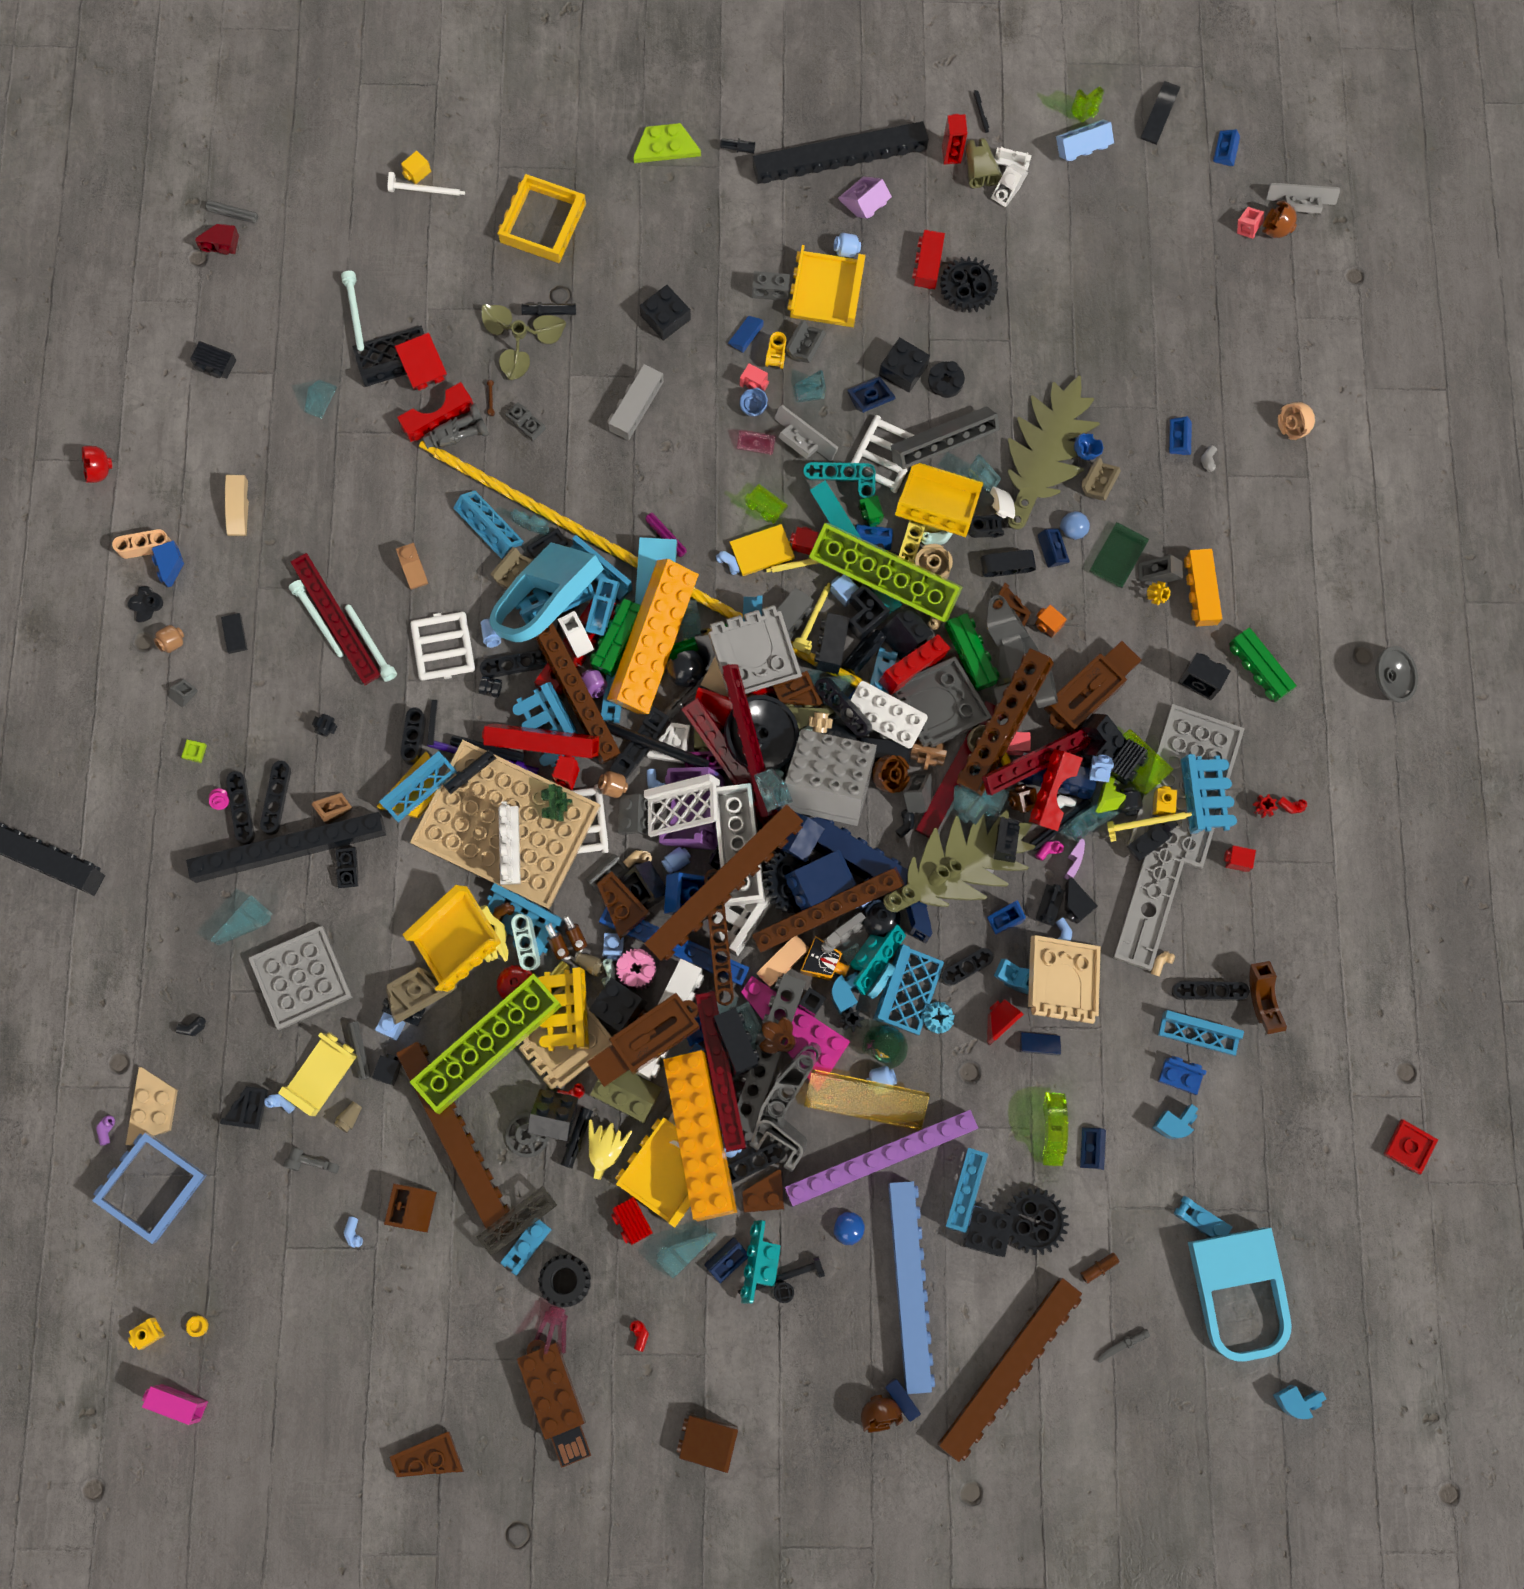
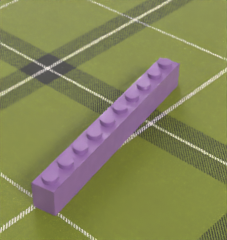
(881, 1158)

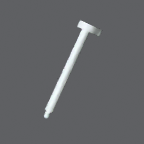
(392, 184)

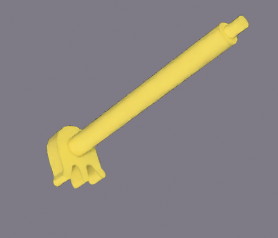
(792, 565)
(801, 643)
(1161, 819)

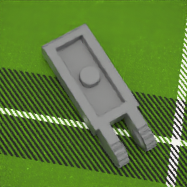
(843, 933)

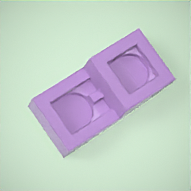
(1076, 856)

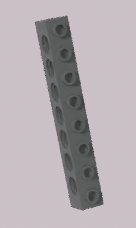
(783, 983)

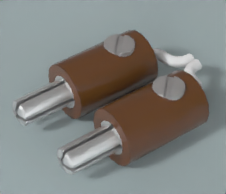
(574, 935)

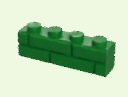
(616, 638)
(971, 652)
(1262, 665)

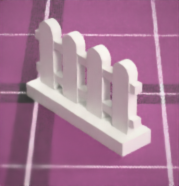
(509, 844)
(746, 926)

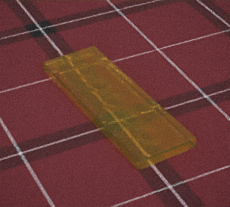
(866, 1099)

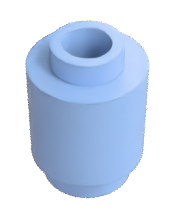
(676, 860)

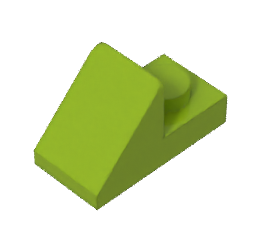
(1109, 798)

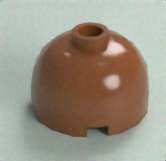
(1280, 221)

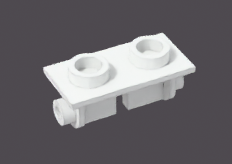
(1007, 157)

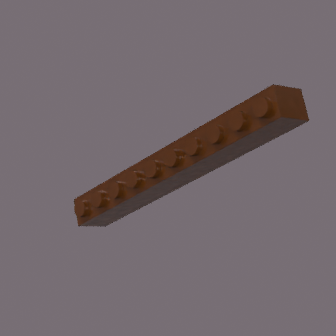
(723, 883)
(458, 1144)
(1009, 1369)

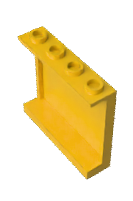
(826, 288)
(939, 499)
(453, 937)
(658, 1174)

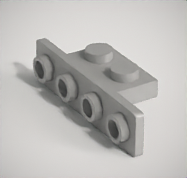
(1303, 197)
(802, 436)

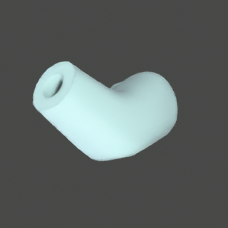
(936, 538)

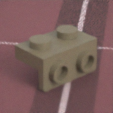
(1100, 479)
(510, 568)

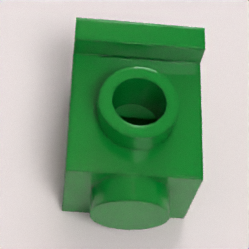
(871, 510)

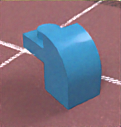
(1013, 976)
(842, 995)
(1175, 1127)
(1295, 1405)

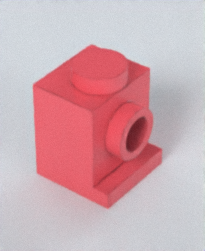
(1250, 222)
(754, 377)

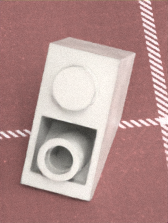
(1009, 184)
(575, 634)

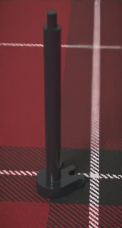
(798, 1271)

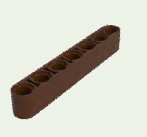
(720, 947)

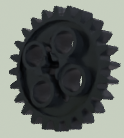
(985, 281)
(777, 884)
(1041, 1203)

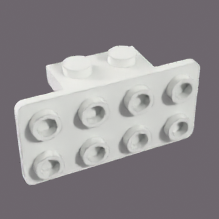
(888, 714)

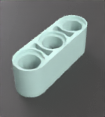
(519, 934)

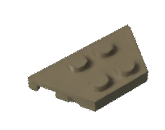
(412, 993)

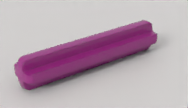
(664, 533)

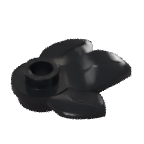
(143, 603)

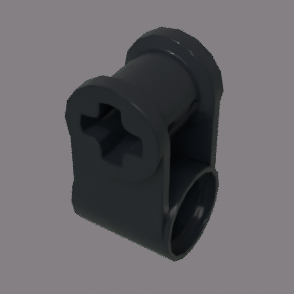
(990, 526)

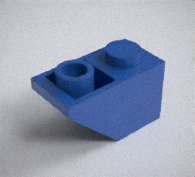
(169, 562)

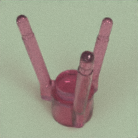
(555, 1316)

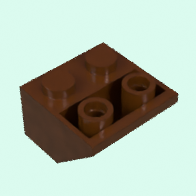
(410, 1208)

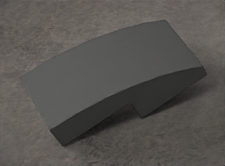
(525, 421)

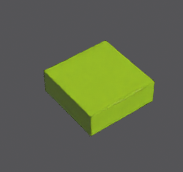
(194, 751)

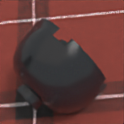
(685, 669)
(879, 918)

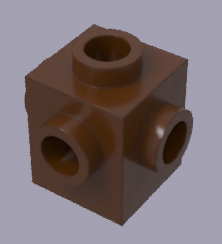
(1022, 798)

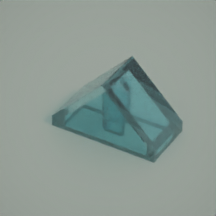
(811, 388)
(319, 397)

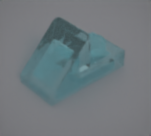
(983, 472)
(691, 621)

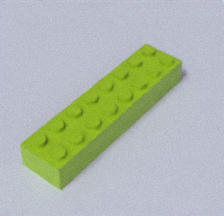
(885, 572)
(485, 1044)

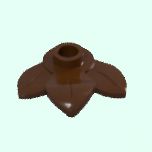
(775, 1034)

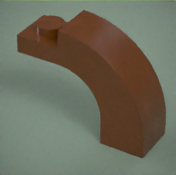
(1262, 990)

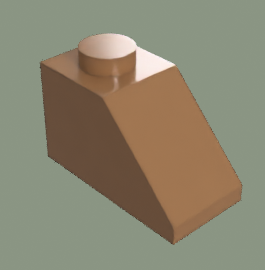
(412, 566)

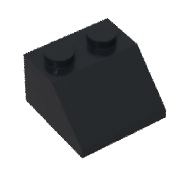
(906, 632)
(645, 884)

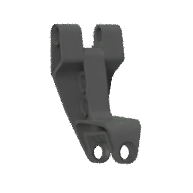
(1014, 642)
(771, 1121)

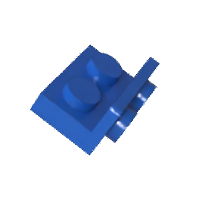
(1181, 1075)

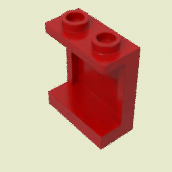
(421, 361)

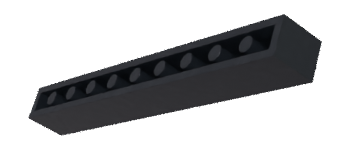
(840, 152)
(286, 847)

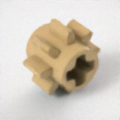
(820, 722)

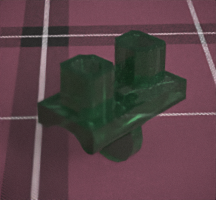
(557, 801)

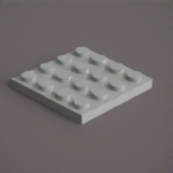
(300, 978)

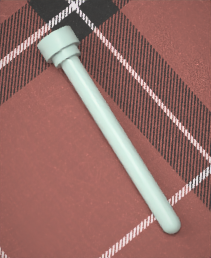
(349, 280)
(297, 588)
(387, 671)

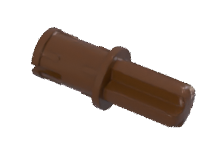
(1100, 1268)

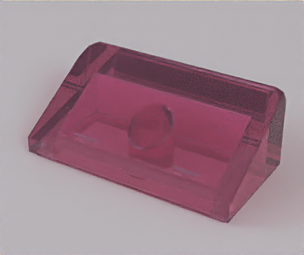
(756, 442)

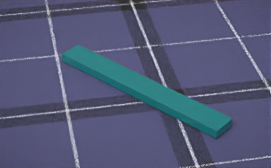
(838, 518)

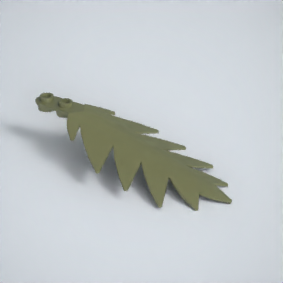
(1040, 466)
(963, 862)

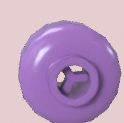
(594, 682)

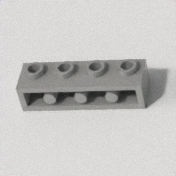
(636, 402)

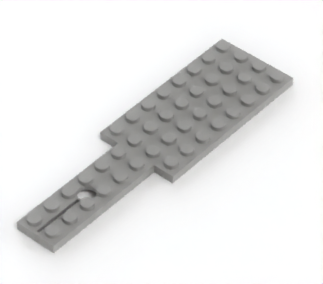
(1160, 871)

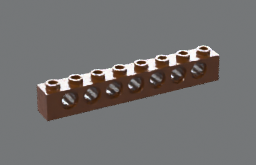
(576, 692)
(1015, 716)
(828, 909)

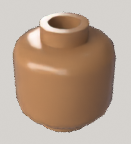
(169, 638)
(612, 784)

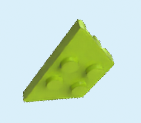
(665, 143)

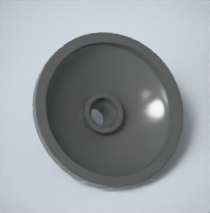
(1396, 674)

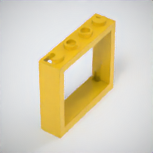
(552, 190)

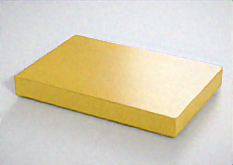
(762, 550)

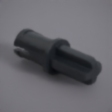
(739, 145)

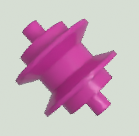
(218, 799)

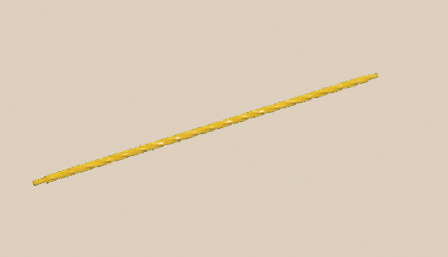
(591, 537)

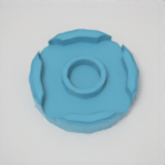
(881, 981)

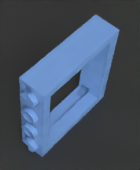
(126, 1159)

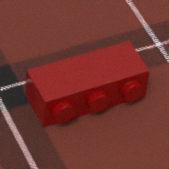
(954, 139)
(928, 259)

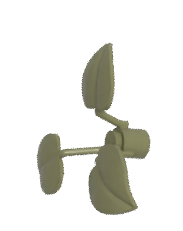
(516, 363)

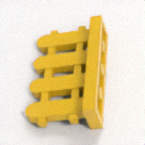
(569, 999)

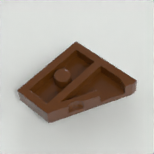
(1014, 603)
(798, 691)
(765, 1194)

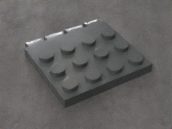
(947, 700)

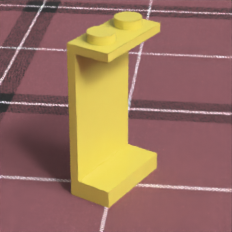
(319, 1074)

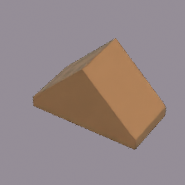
(332, 807)

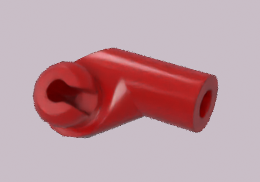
(1292, 807)
(577, 1091)
(641, 1334)

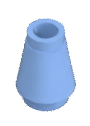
(490, 638)

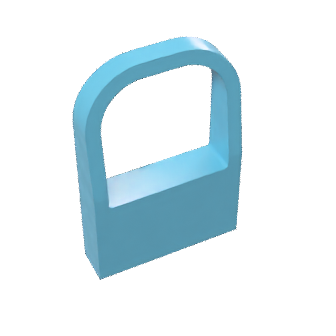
(555, 570)
(1234, 1262)

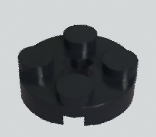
(941, 387)

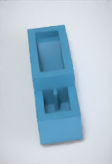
(602, 606)

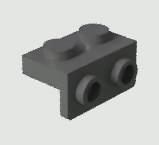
(804, 342)
(633, 815)

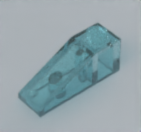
(1089, 822)
(245, 920)
(680, 1255)

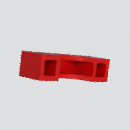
(418, 424)
(909, 666)
(1046, 809)

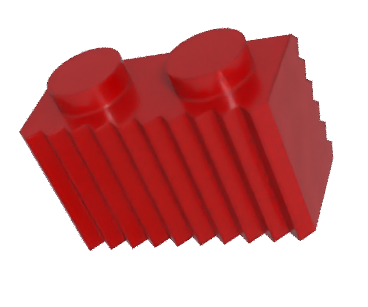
(566, 771)
(632, 1221)

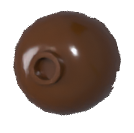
(890, 773)
(880, 1414)

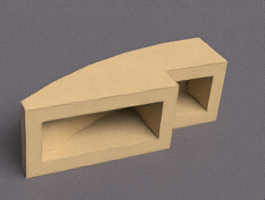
(236, 505)

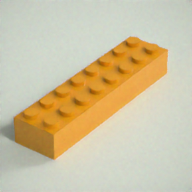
(652, 636)
(699, 1136)

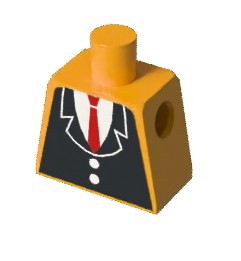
(821, 964)

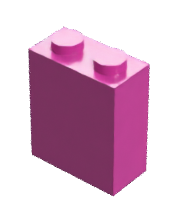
(174, 1404)

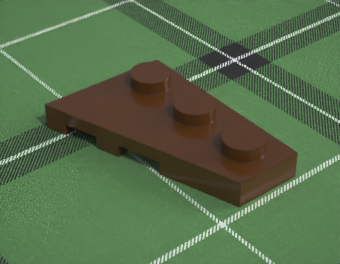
(621, 904)
(429, 1457)

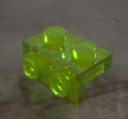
(1087, 105)
(765, 503)

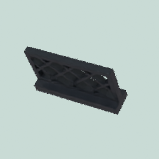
(386, 371)

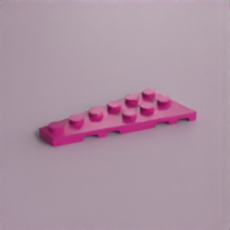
(805, 1027)

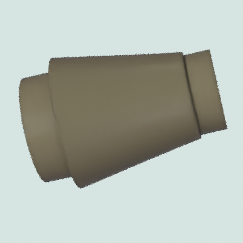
(591, 964)
(348, 1117)

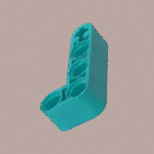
(839, 474)

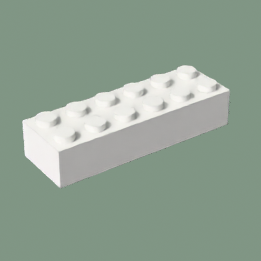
(735, 827)
(683, 982)

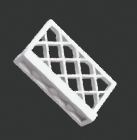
(682, 789)

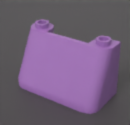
(695, 837)

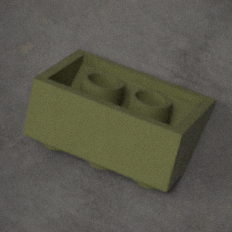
(629, 1095)

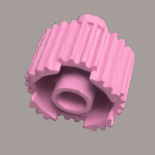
(632, 979)

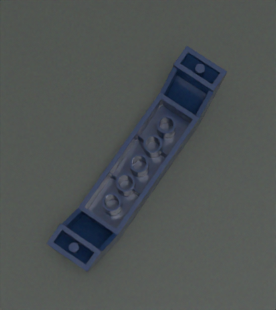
(867, 864)

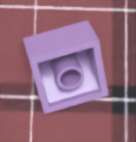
(866, 196)

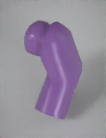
(104, 1128)

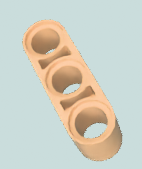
(133, 541)
(783, 961)

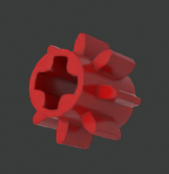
(1270, 804)

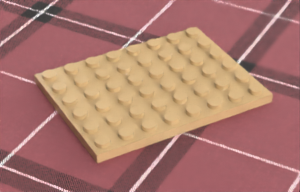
(466, 826)

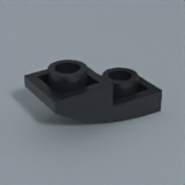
(347, 867)

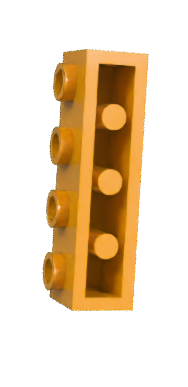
(1203, 587)

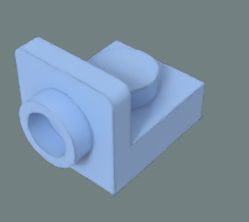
(1101, 768)
(613, 946)

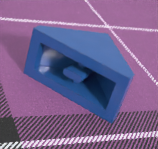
(1007, 917)

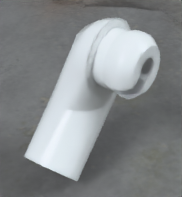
(1066, 801)

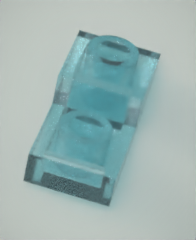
(533, 524)

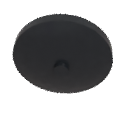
(775, 731)

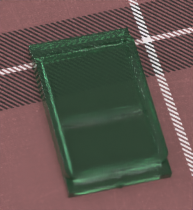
(1119, 555)

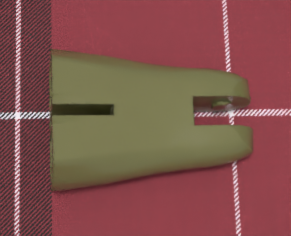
(981, 165)

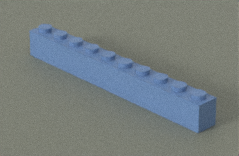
(910, 1288)

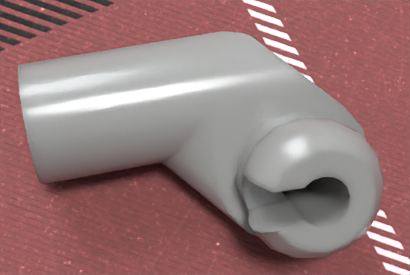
(1207, 458)

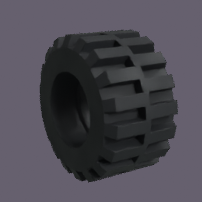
(546, 1281)

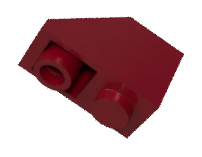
(219, 239)

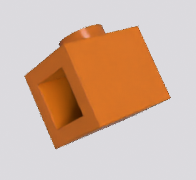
(1050, 620)

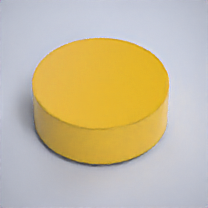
(197, 1326)

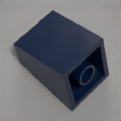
(820, 880)

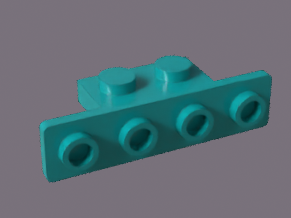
(875, 956)
(761, 1263)

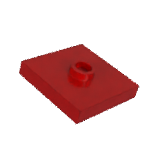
(1410, 1146)

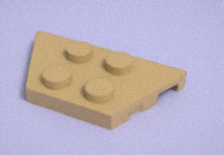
(151, 1106)

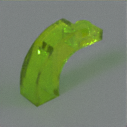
(1056, 1129)

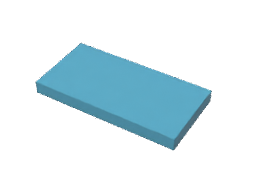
(649, 552)

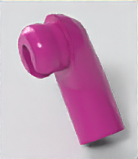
(1049, 847)

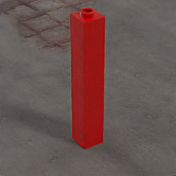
(541, 740)

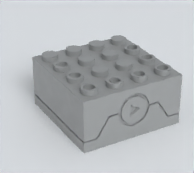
(830, 776)

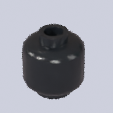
(1132, 802)

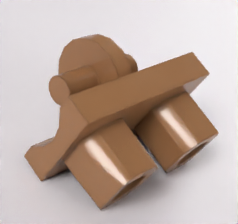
(928, 755)

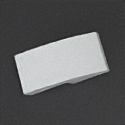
(1003, 503)

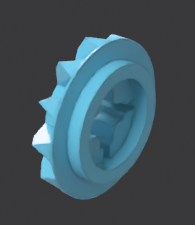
(934, 1025)

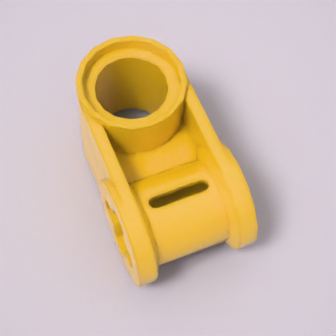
(776, 353)

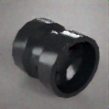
(490, 686)
(783, 1292)

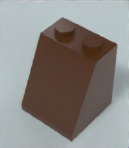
(707, 1442)

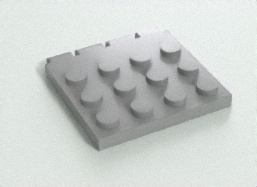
(758, 647)

